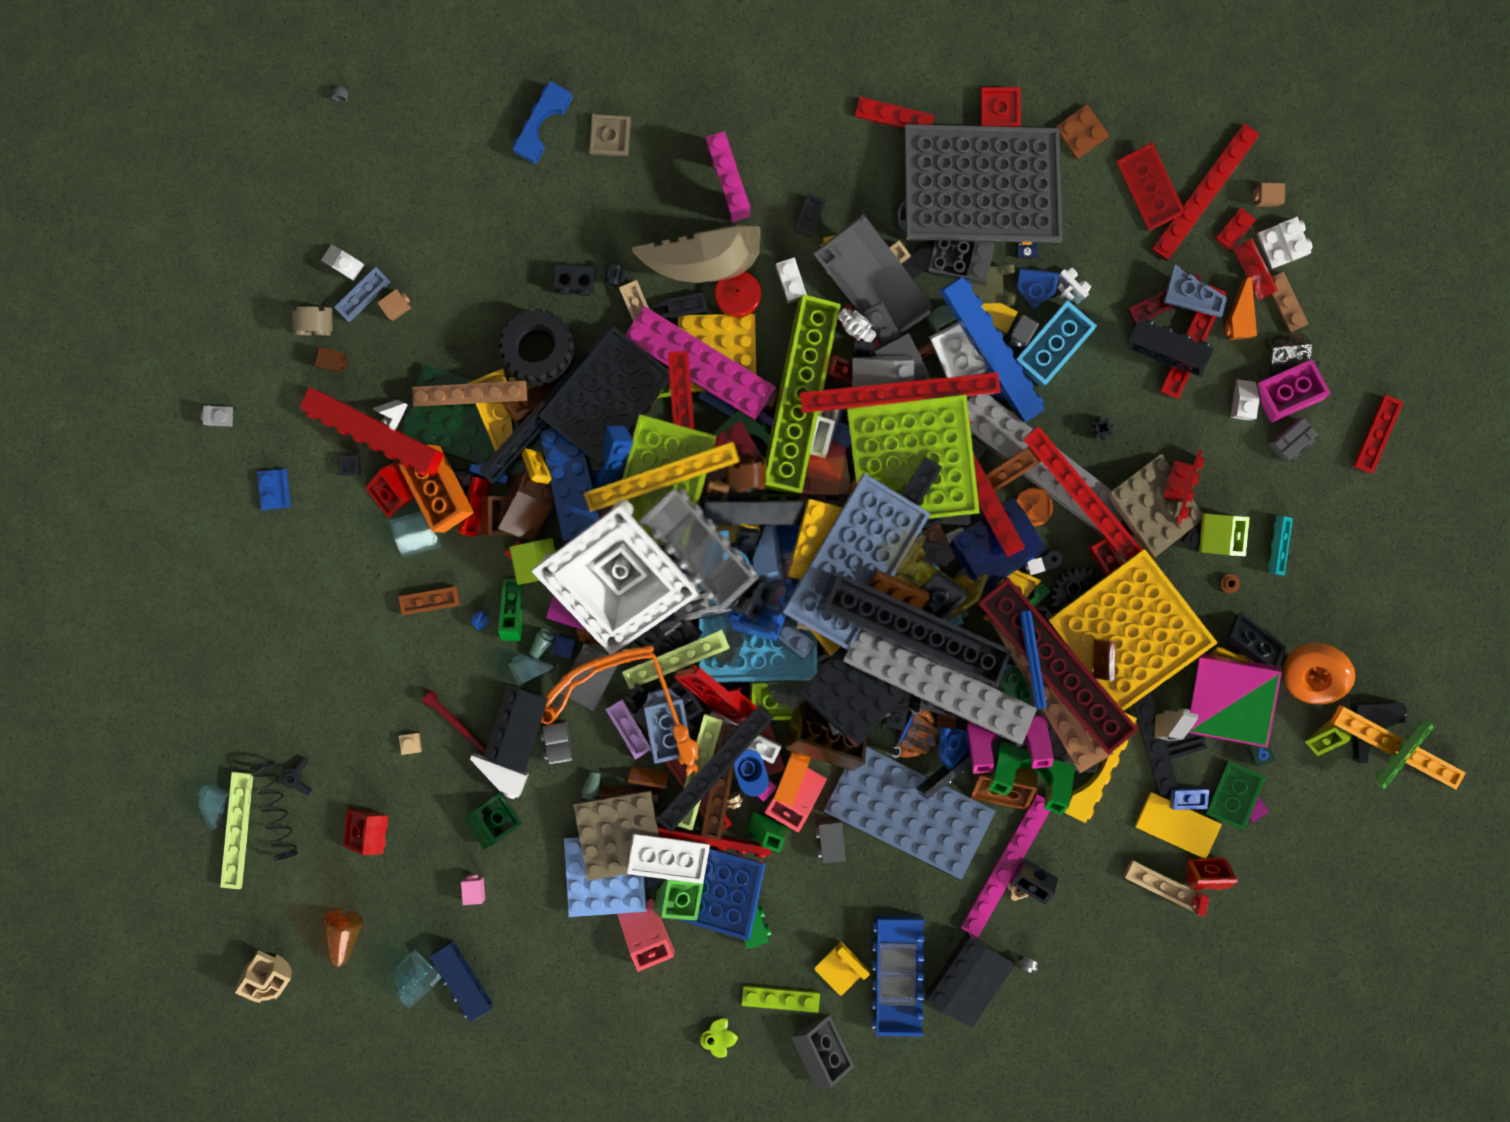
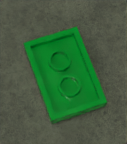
(1236, 795)

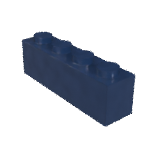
(461, 980)

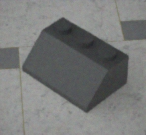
(823, 1052)

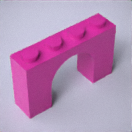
(733, 190)
(1036, 739)

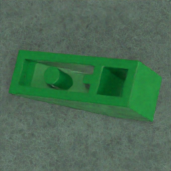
(511, 611)

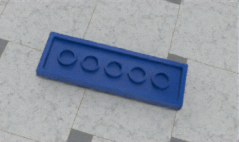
(569, 483)

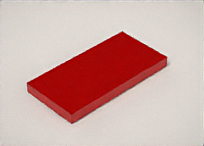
(1150, 186)

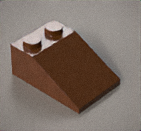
(526, 507)
(491, 513)

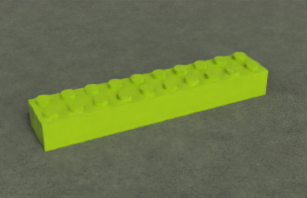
(803, 372)

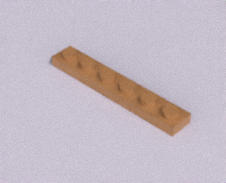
(469, 393)

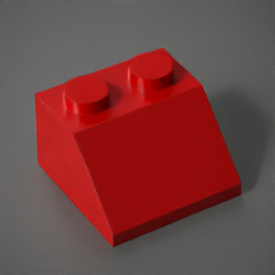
(390, 490)
(365, 831)
(1210, 874)

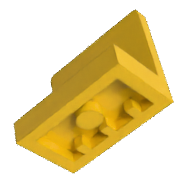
(841, 968)

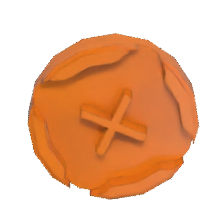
(1036, 504)

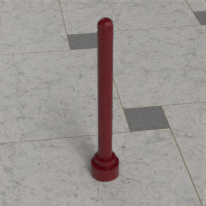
(432, 701)

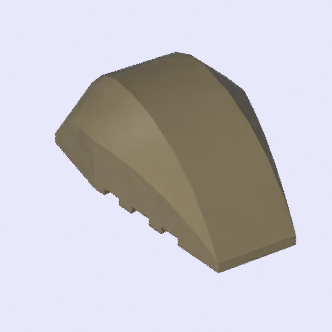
(706, 257)

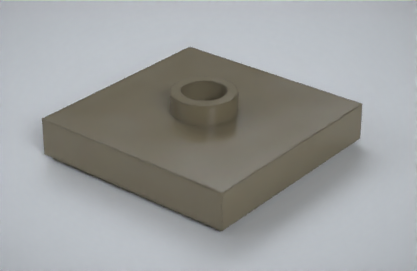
(610, 135)

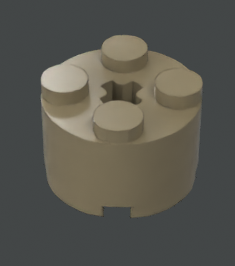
(312, 319)

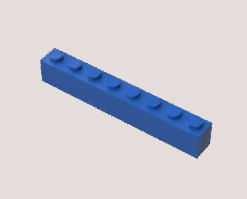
(991, 348)

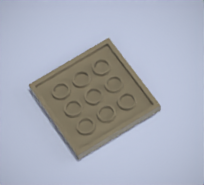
(1146, 510)
(608, 828)

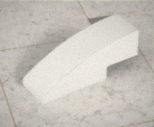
(824, 432)

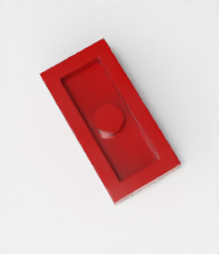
(1235, 229)

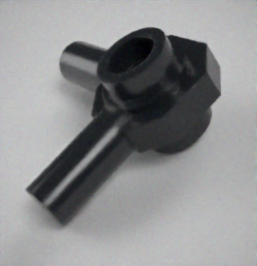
(291, 777)

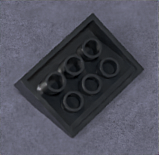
(969, 980)

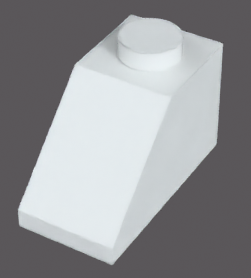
(343, 262)
(1245, 400)

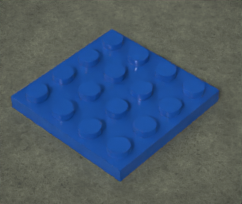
(729, 894)

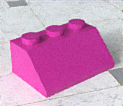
(1292, 391)

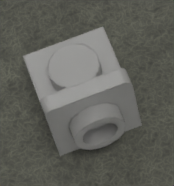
(217, 416)

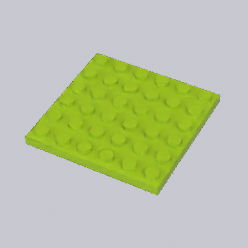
(896, 438)

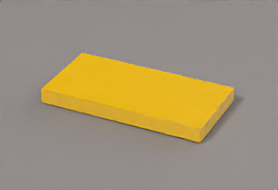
(1179, 827)

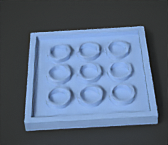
(603, 895)

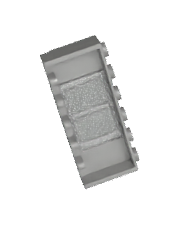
(700, 548)

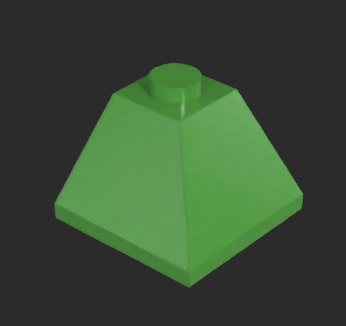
(678, 900)

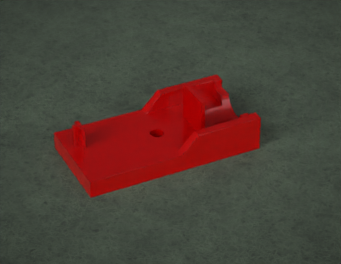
(728, 704)

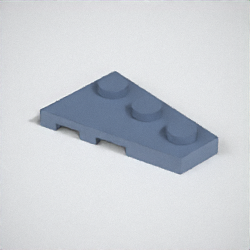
(1191, 294)

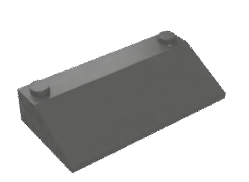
(872, 274)

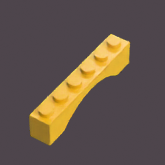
(1088, 794)

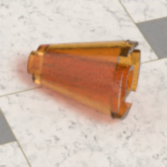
(341, 935)

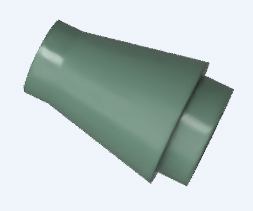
(541, 642)
(591, 788)

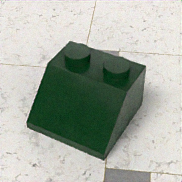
(492, 821)

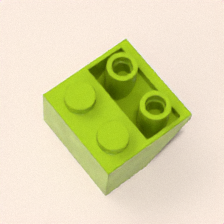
(1224, 534)

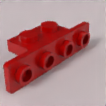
(1181, 481)

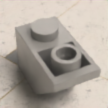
(1174, 724)

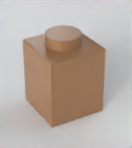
(1269, 195)
(395, 304)

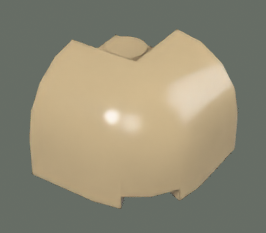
(264, 977)

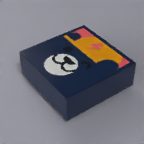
(1026, 249)

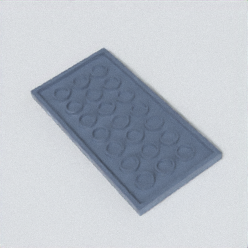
(868, 535)
(885, 804)

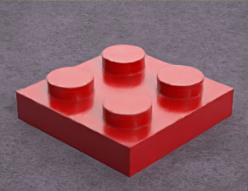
(1000, 106)

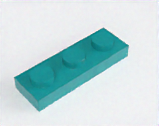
(1280, 545)

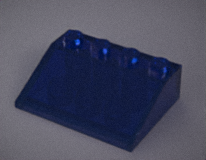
(982, 553)

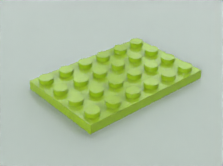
(657, 445)

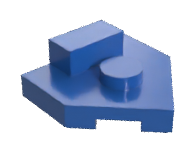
(1037, 285)
(952, 746)

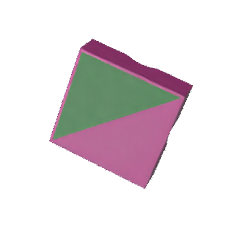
(1235, 699)

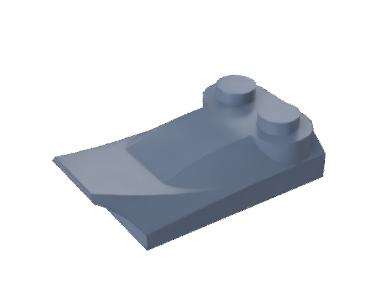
(661, 722)

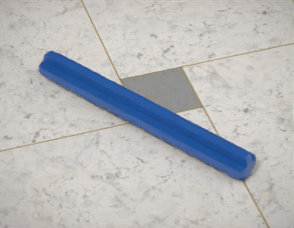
(1033, 660)

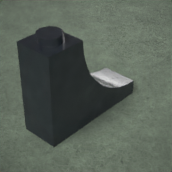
(1382, 714)

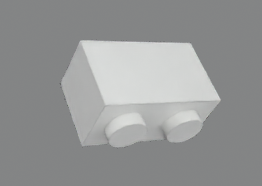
(790, 280)

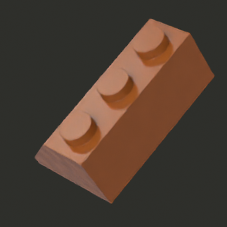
(1020, 795)

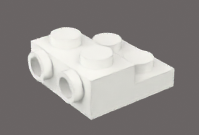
(1284, 242)

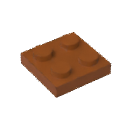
(1082, 131)

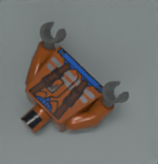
(917, 735)

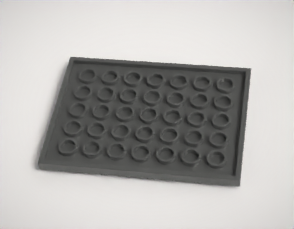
(982, 183)

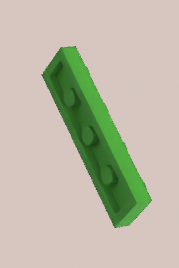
(1408, 747)

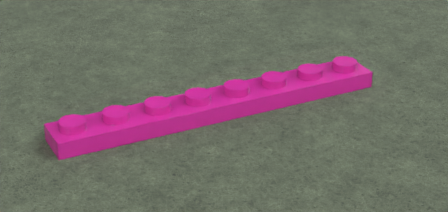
(1006, 867)

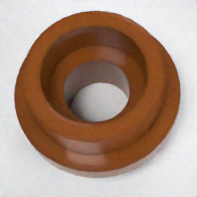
(1224, 583)

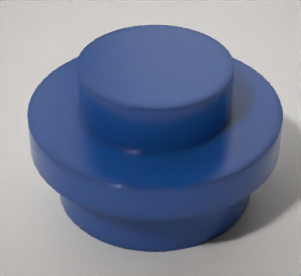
(480, 619)

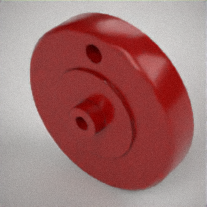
(738, 295)

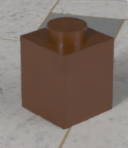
(331, 360)

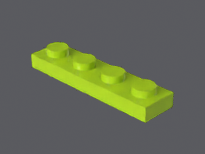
(780, 998)

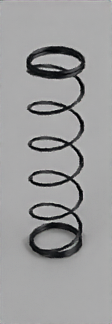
(259, 767)

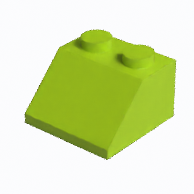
(528, 556)

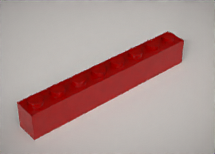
(372, 431)

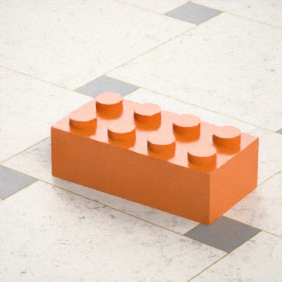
(438, 495)

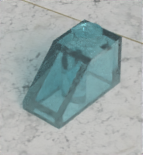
(528, 668)
(213, 803)

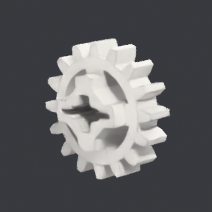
(857, 325)

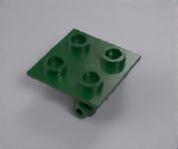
(1015, 685)

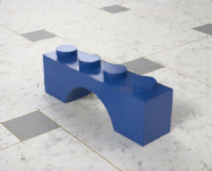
(553, 101)
(617, 446)

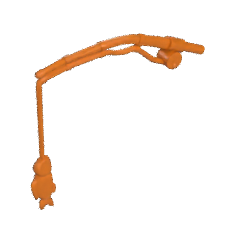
(687, 748)

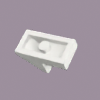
(393, 412)

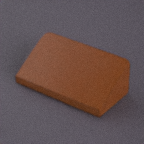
(648, 777)

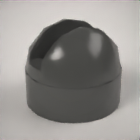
(340, 93)

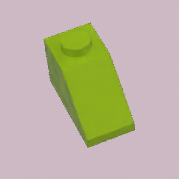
(1327, 738)

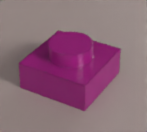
(1258, 811)

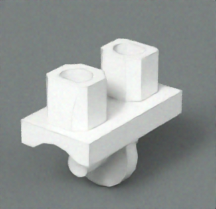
(1071, 288)

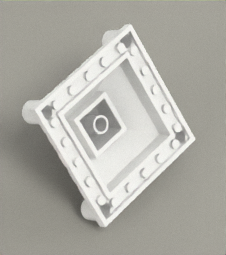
(616, 579)

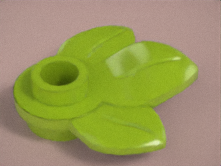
(721, 1038)

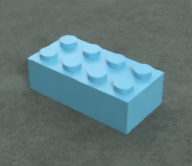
(1055, 343)

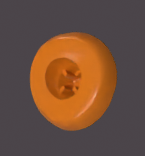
(1318, 673)

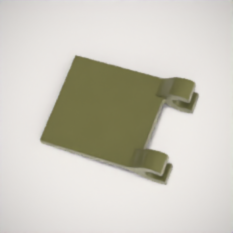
(994, 289)

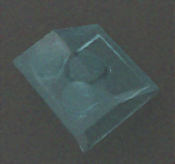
(414, 534)
(413, 978)

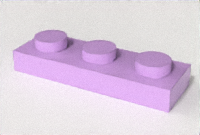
(628, 729)

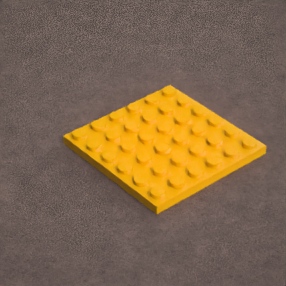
(1145, 618)

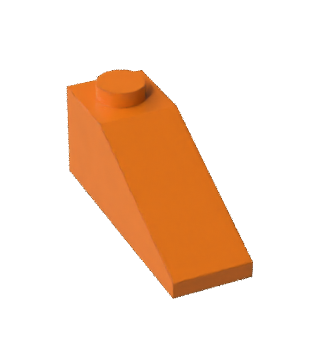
(1241, 319)
(792, 778)

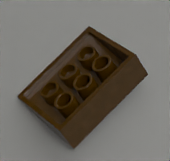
(812, 736)

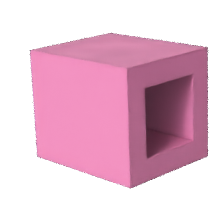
(473, 890)

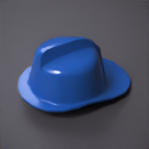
(751, 773)

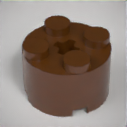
(747, 473)

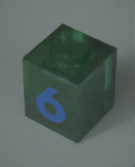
(1260, 755)

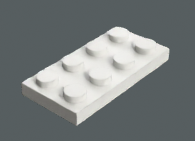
(667, 858)

